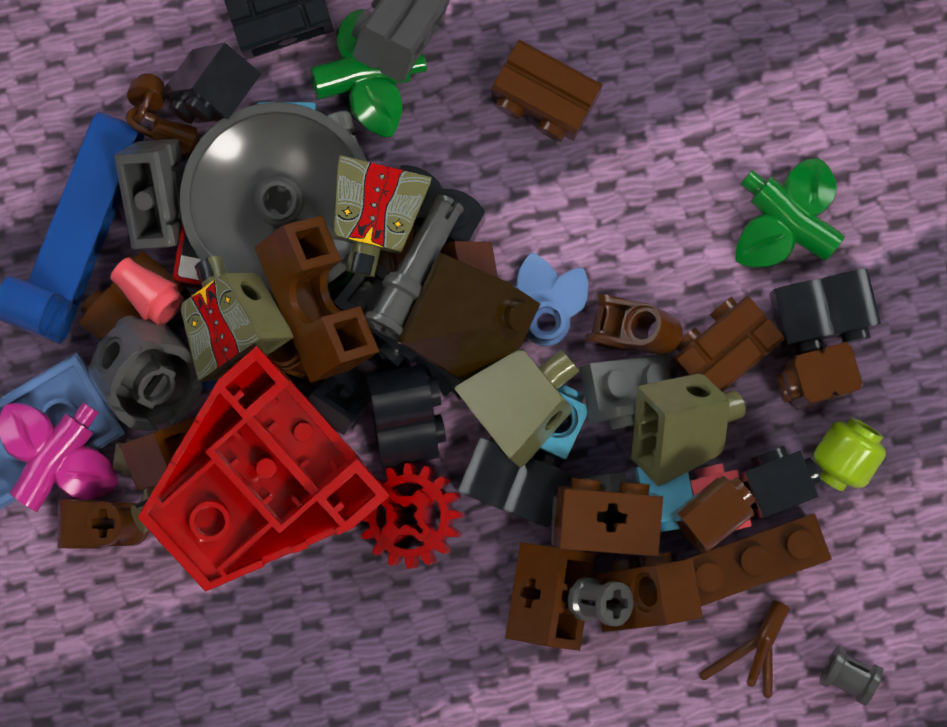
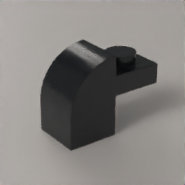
(345, 396)

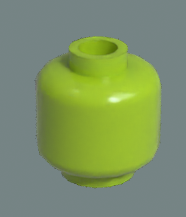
(849, 454)

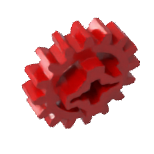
(426, 530)

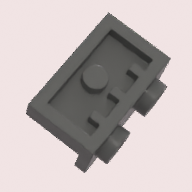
(613, 385)

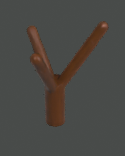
(764, 654)

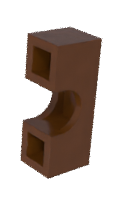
(297, 269)
(759, 558)

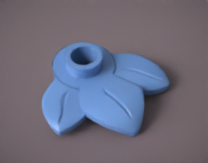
(557, 297)

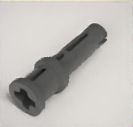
(406, 283)

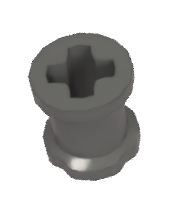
(607, 612)
(851, 675)

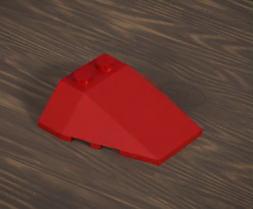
(256, 478)

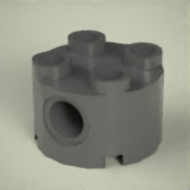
(145, 374)

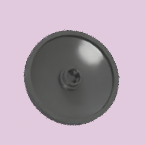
(258, 174)

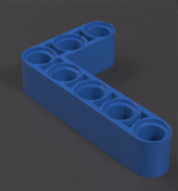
(74, 238)

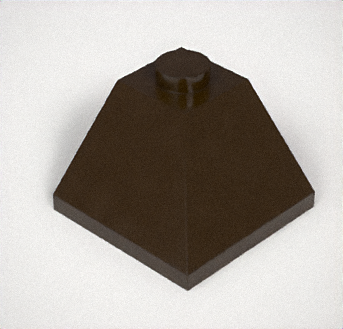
(466, 318)

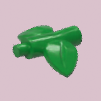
(373, 96)
(789, 216)

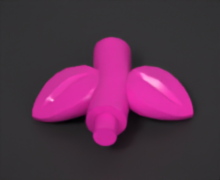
(54, 455)

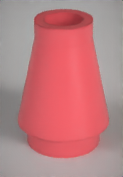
(147, 291)

